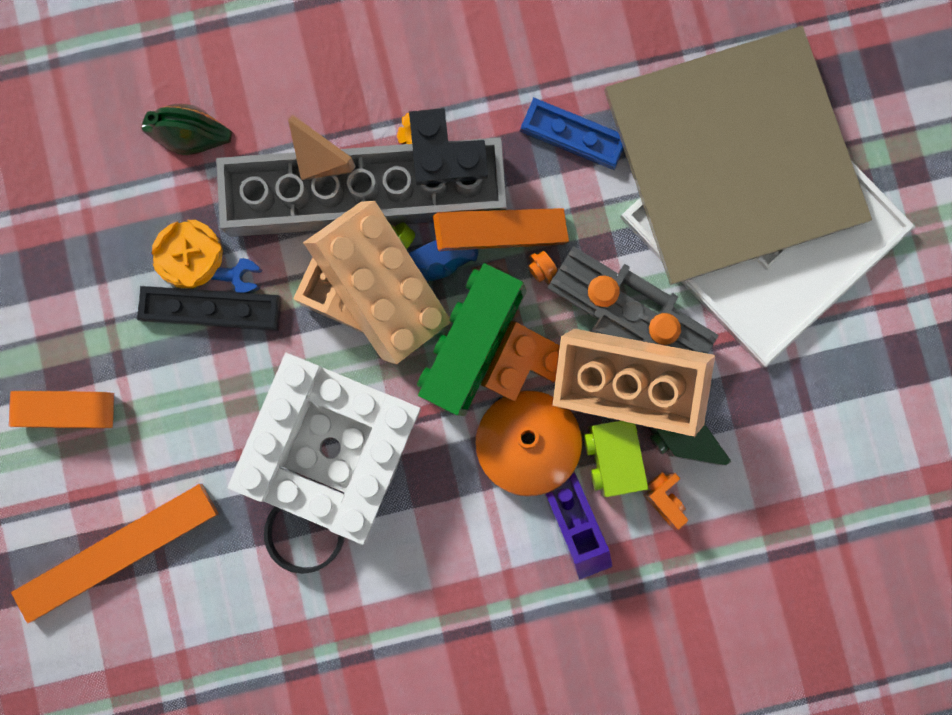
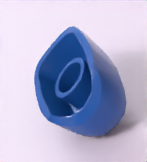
(440, 264)

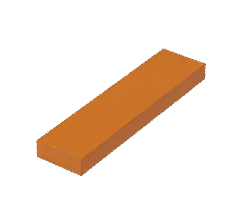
(500, 229)

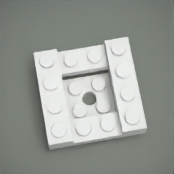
(294, 421)

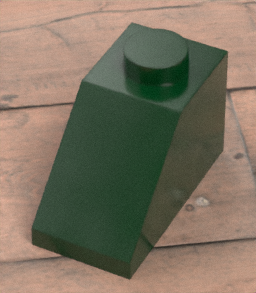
(699, 448)

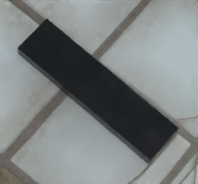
(209, 308)

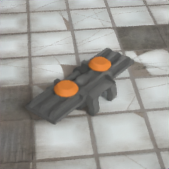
(597, 292)

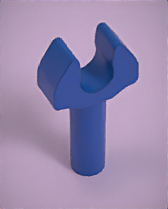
(235, 275)

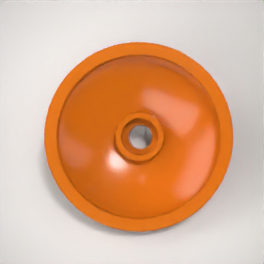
(528, 467)

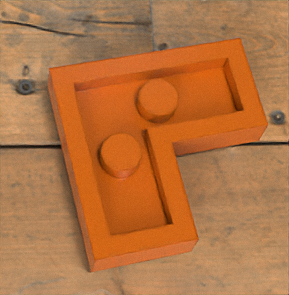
(516, 356)

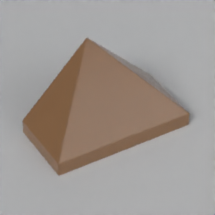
(316, 154)

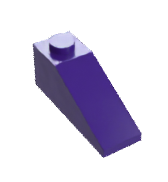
(579, 528)

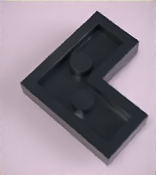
(442, 161)

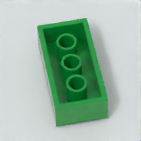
(472, 340)

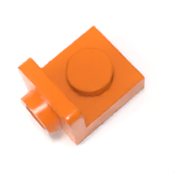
(668, 507)

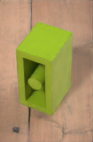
(616, 458)

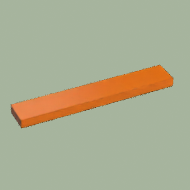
(114, 553)

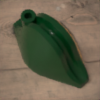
(185, 129)

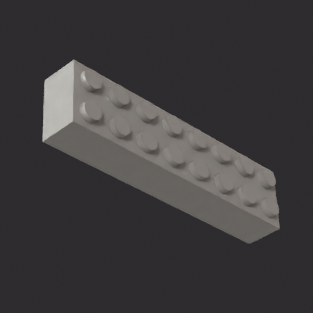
(270, 198)

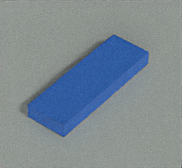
(572, 133)

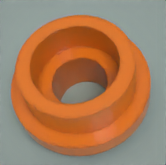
(542, 267)

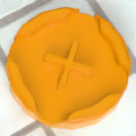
(187, 254)

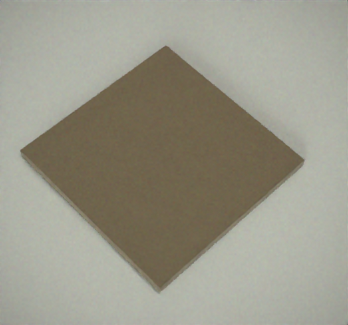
(737, 155)

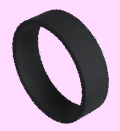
(283, 563)

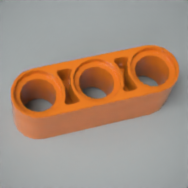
(61, 409)

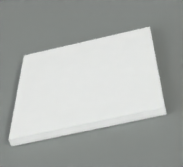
(783, 293)

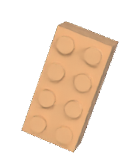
(378, 281)
(633, 381)

